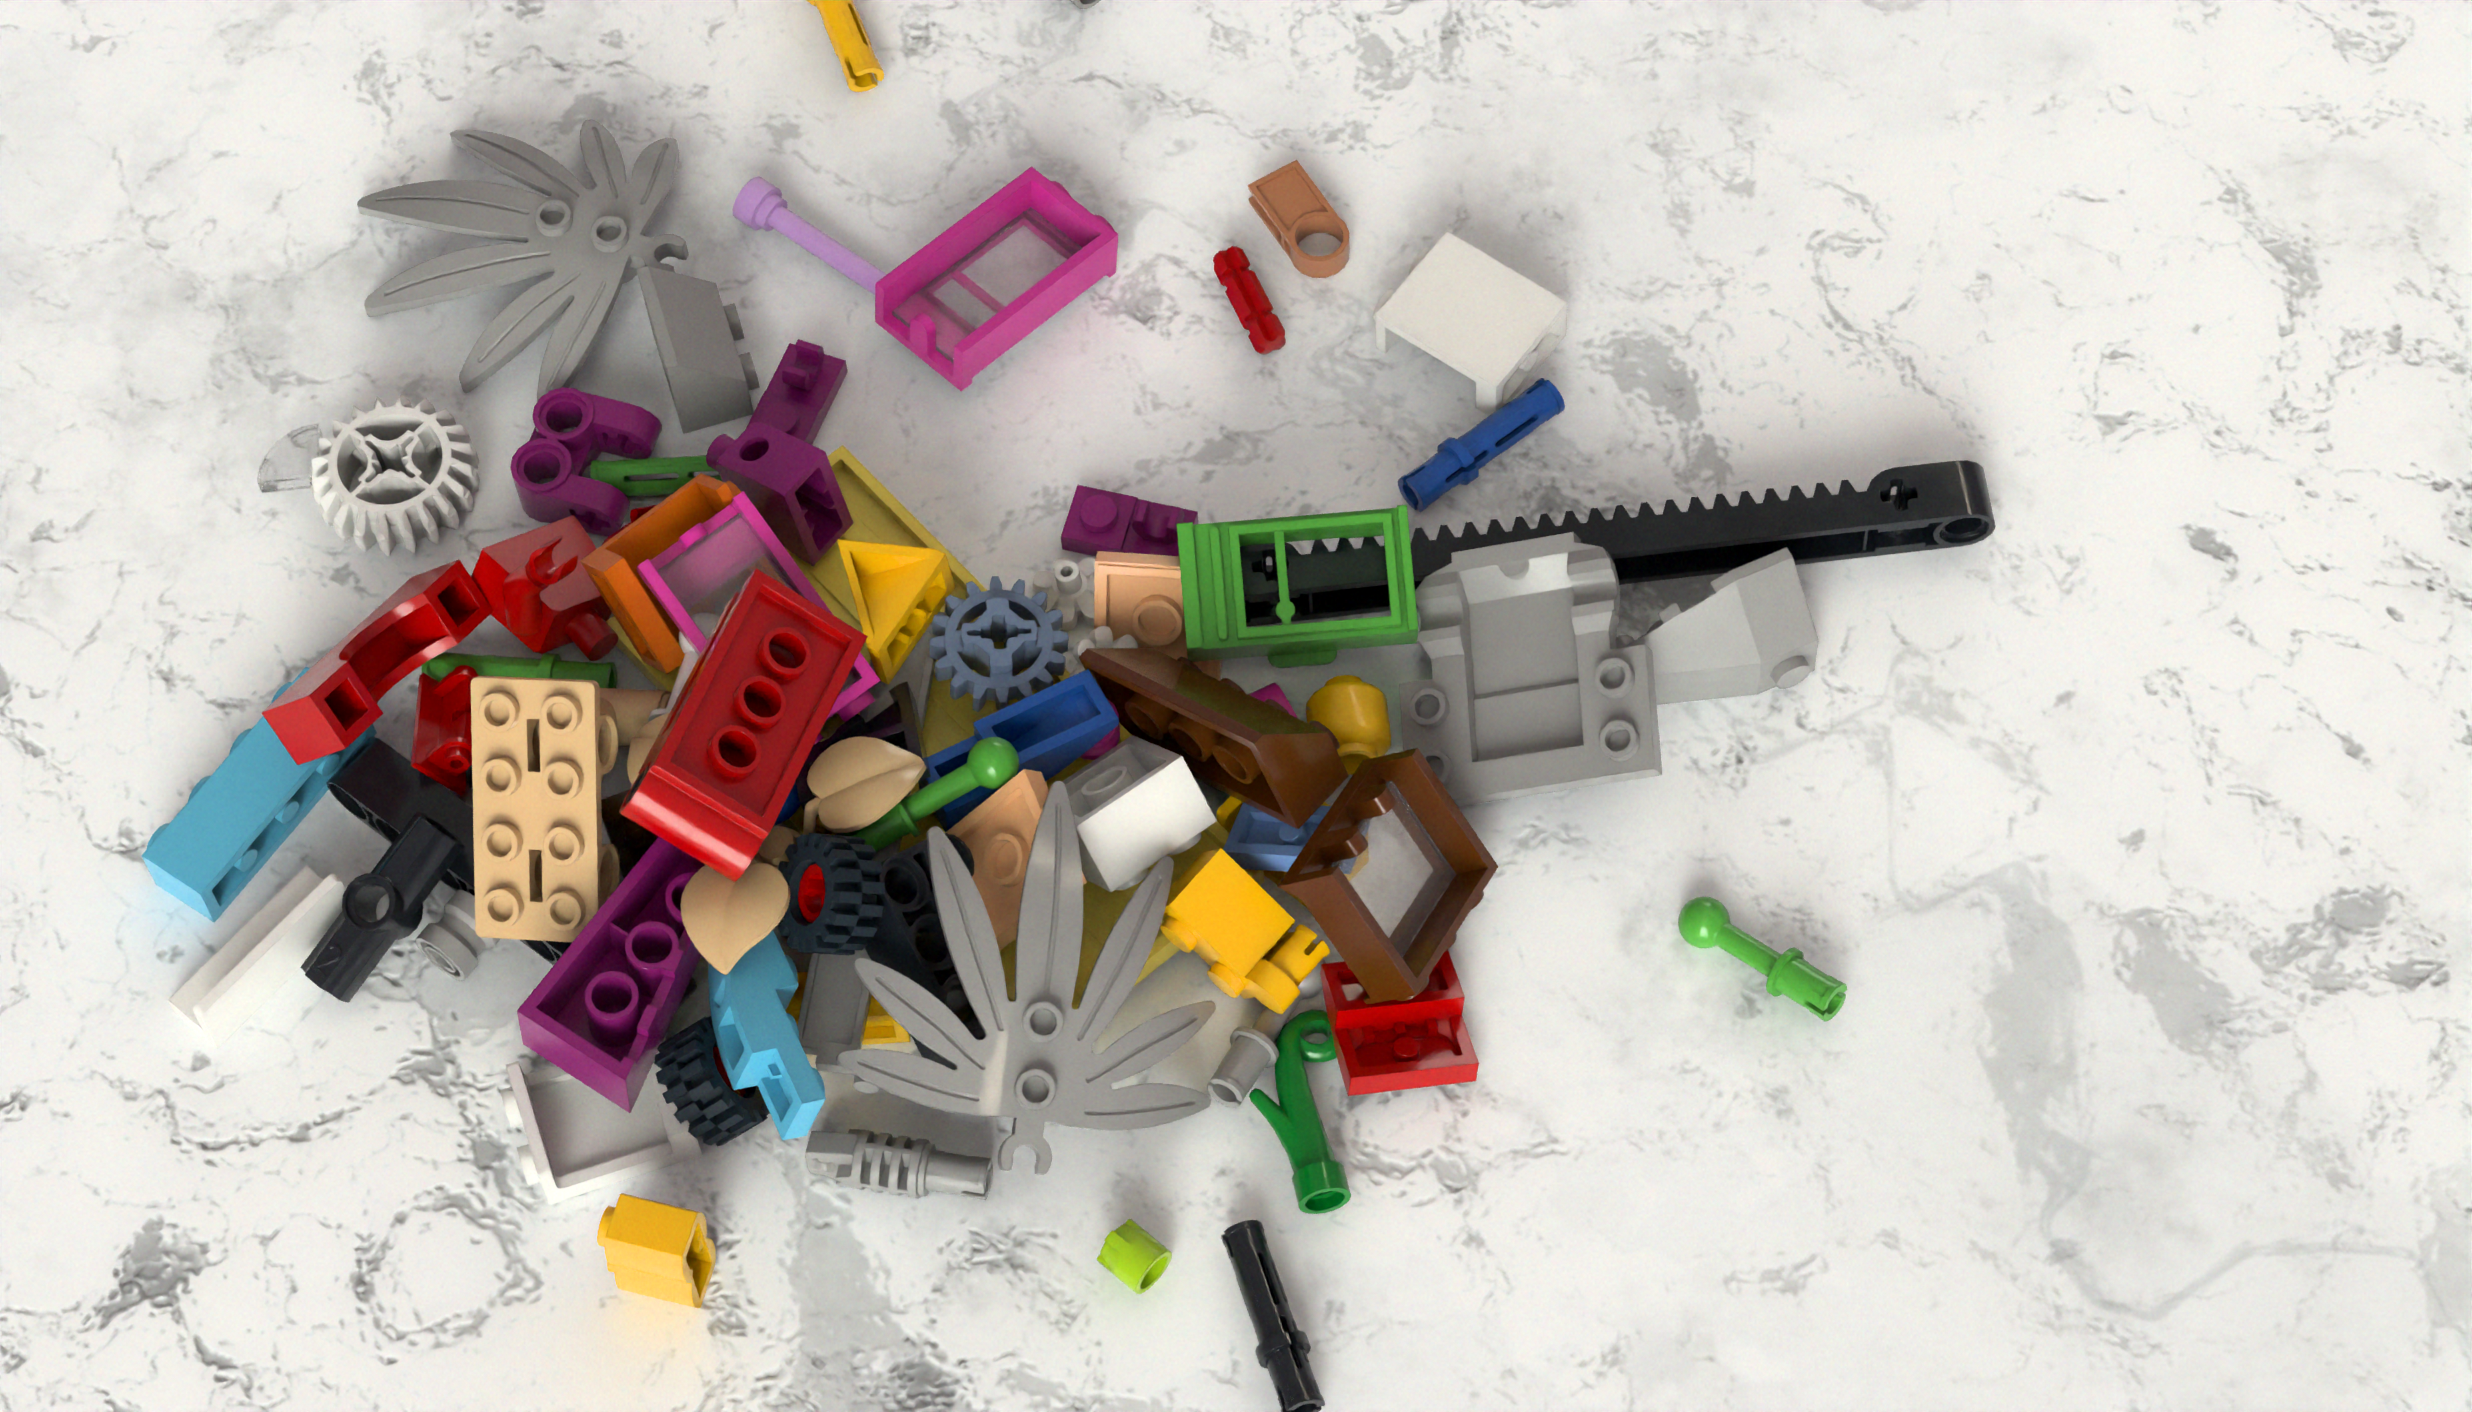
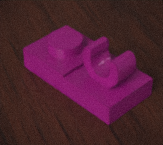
(801, 391)
(1122, 524)

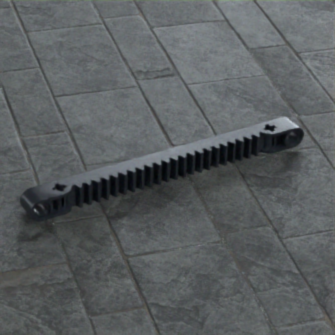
(1932, 506)

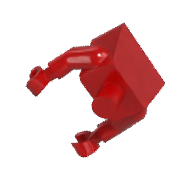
(545, 591)

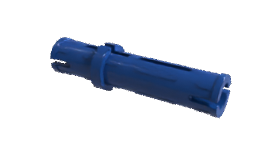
(1461, 458)

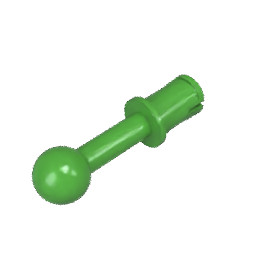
(988, 765)
(1707, 924)

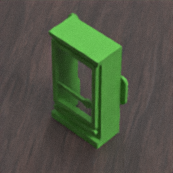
(1216, 595)

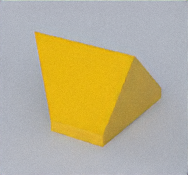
(895, 596)

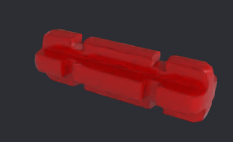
(1249, 300)

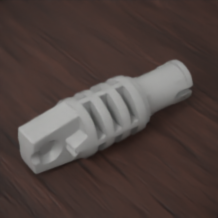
(896, 1164)

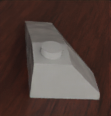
(1736, 640)

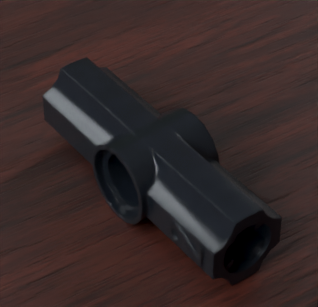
(357, 937)

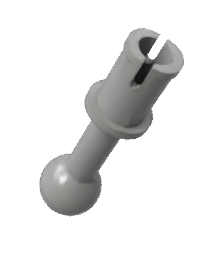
(1254, 1048)

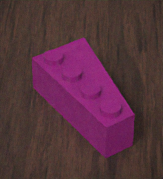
(618, 981)

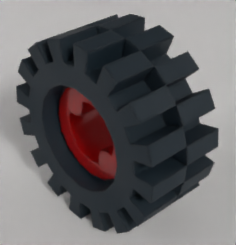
(830, 894)
(702, 1087)

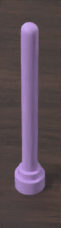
(763, 207)

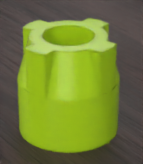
(1134, 1256)

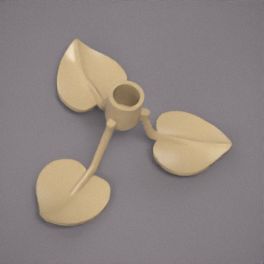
(852, 787)

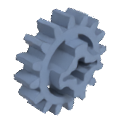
(970, 646)

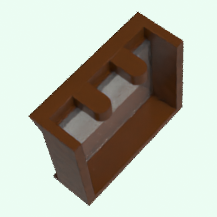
(1392, 874)

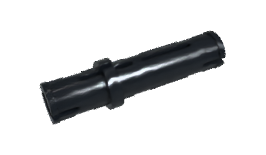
(1281, 1344)

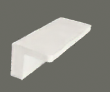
(259, 957)

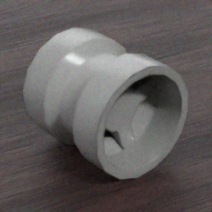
(453, 940)

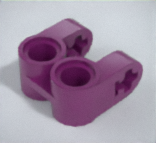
(600, 427)

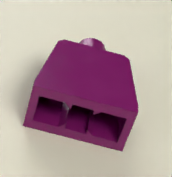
(787, 485)

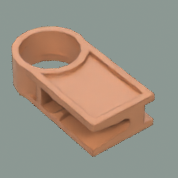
(1295, 209)

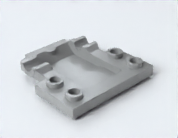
(1529, 674)

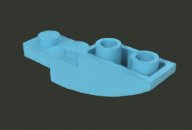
(762, 1040)

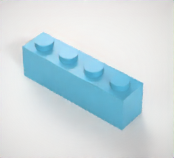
(239, 817)

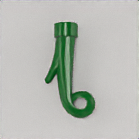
(1317, 1177)

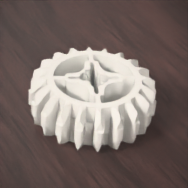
(392, 497)

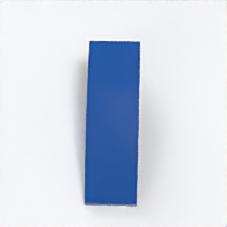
(1045, 730)

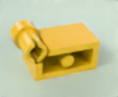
(1240, 932)

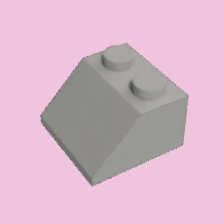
(698, 348)

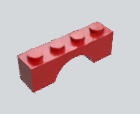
(342, 690)

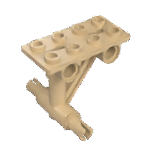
(538, 800)

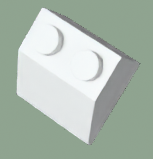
(1134, 811)

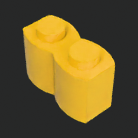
(658, 1249)

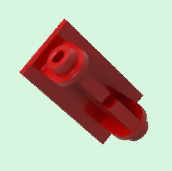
(444, 728)

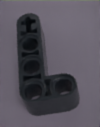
(912, 936)

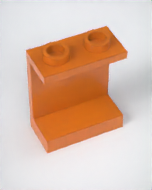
(616, 562)

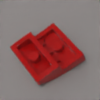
(1396, 1041)

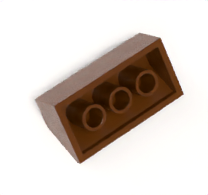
(1222, 732)

